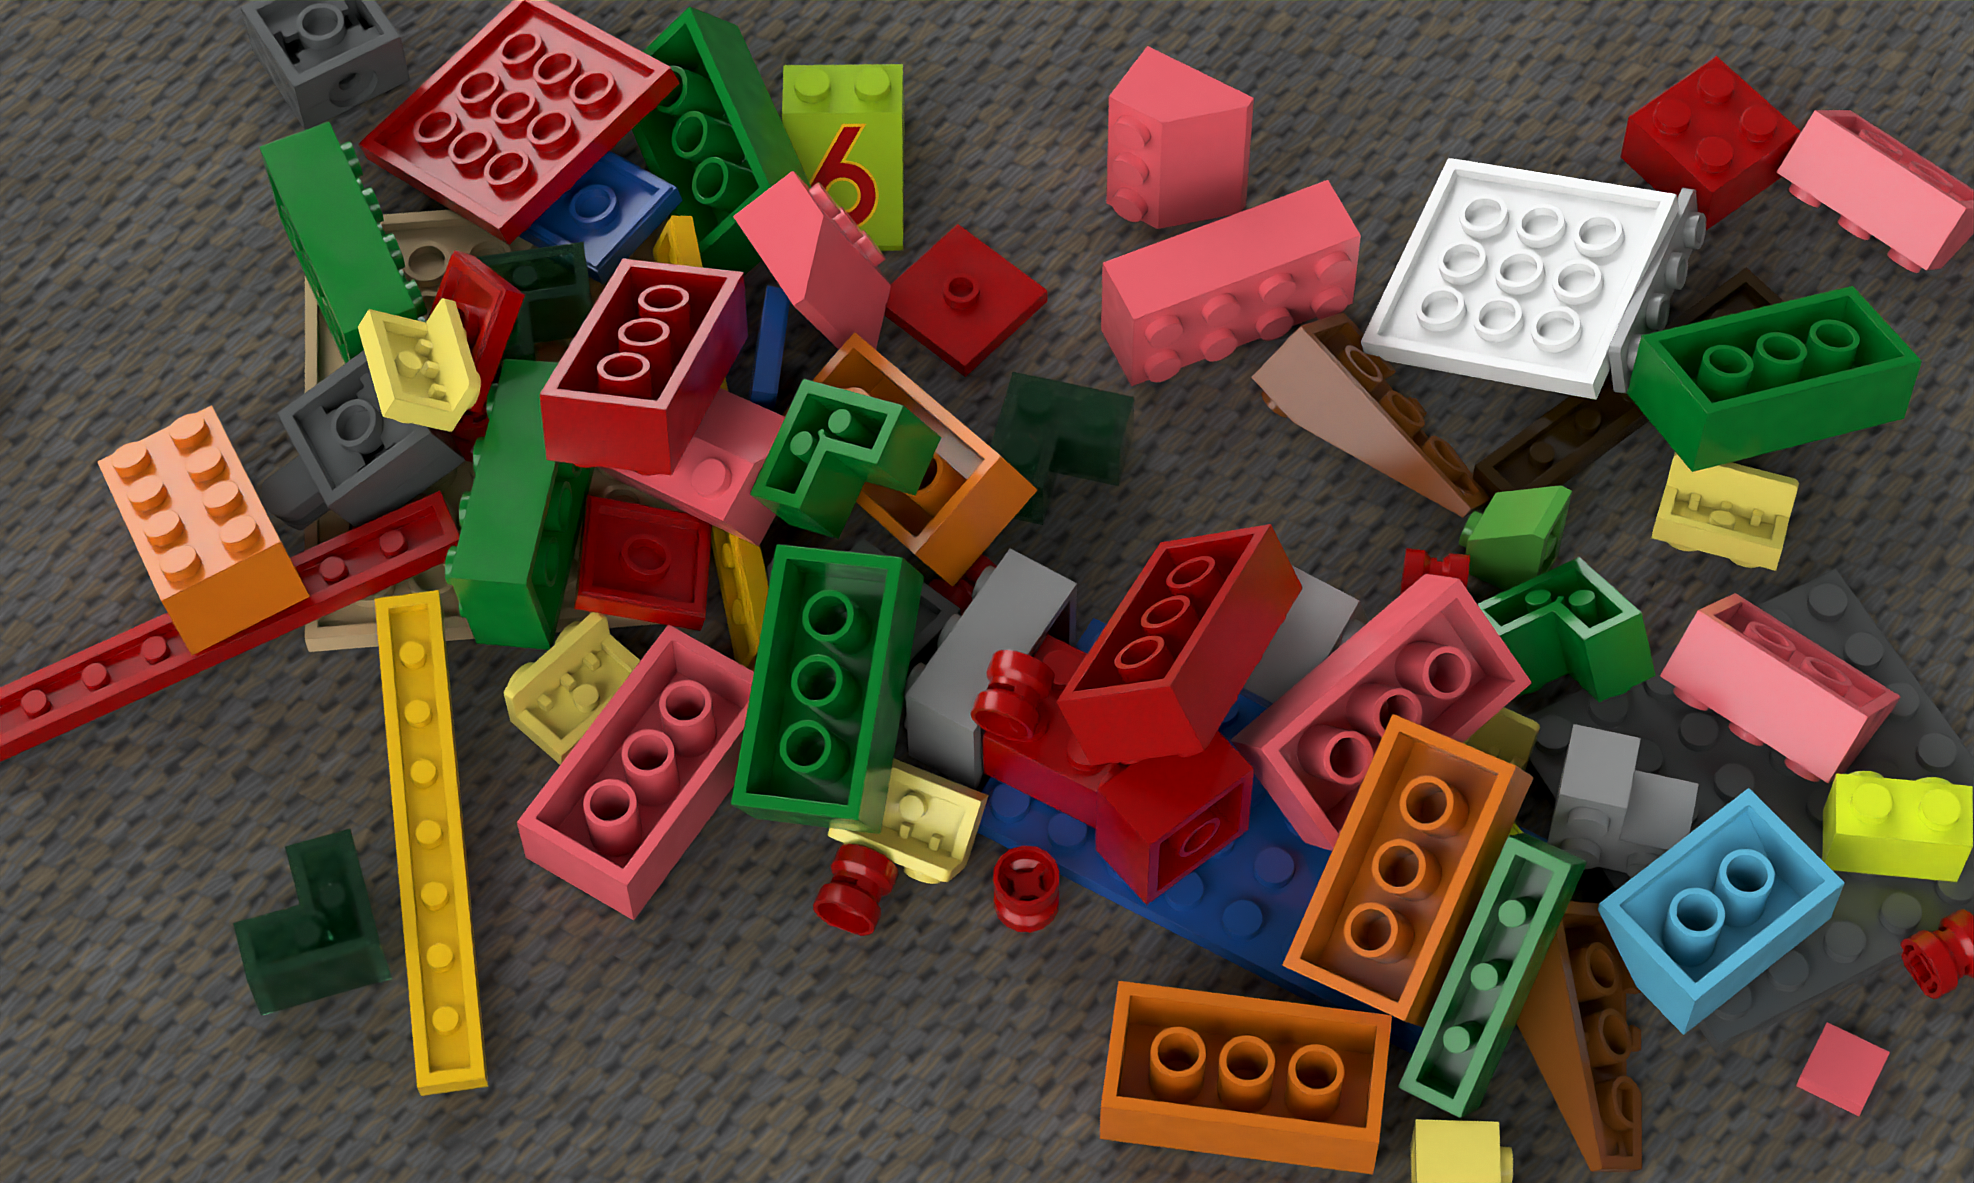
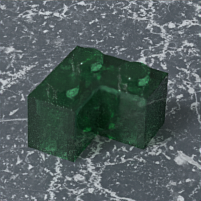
(554, 300)
(1062, 430)
(323, 942)

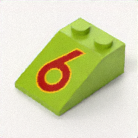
(851, 140)

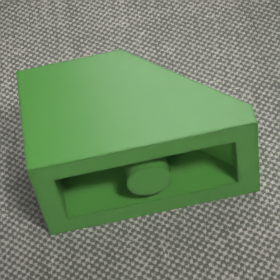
(1516, 535)

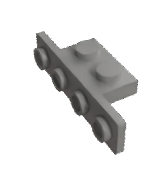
(1650, 303)

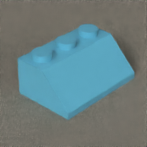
(1719, 909)

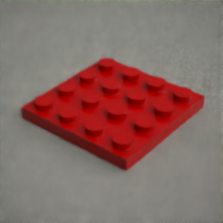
(518, 116)

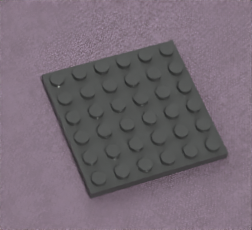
(1700, 748)

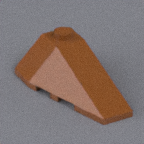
(1342, 396)
(1583, 1041)

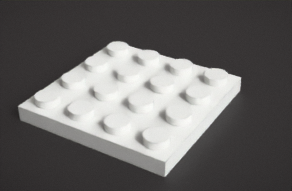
(1519, 276)

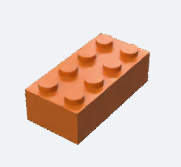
(967, 486)
(201, 530)
(1408, 870)
(1245, 1077)

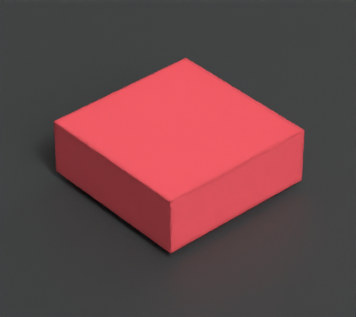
(1843, 1069)

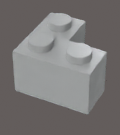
(1311, 632)
(1611, 810)

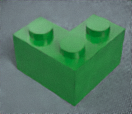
(834, 446)
(1574, 627)

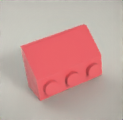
(1176, 144)
(1880, 189)
(819, 259)
(719, 468)
(1777, 688)

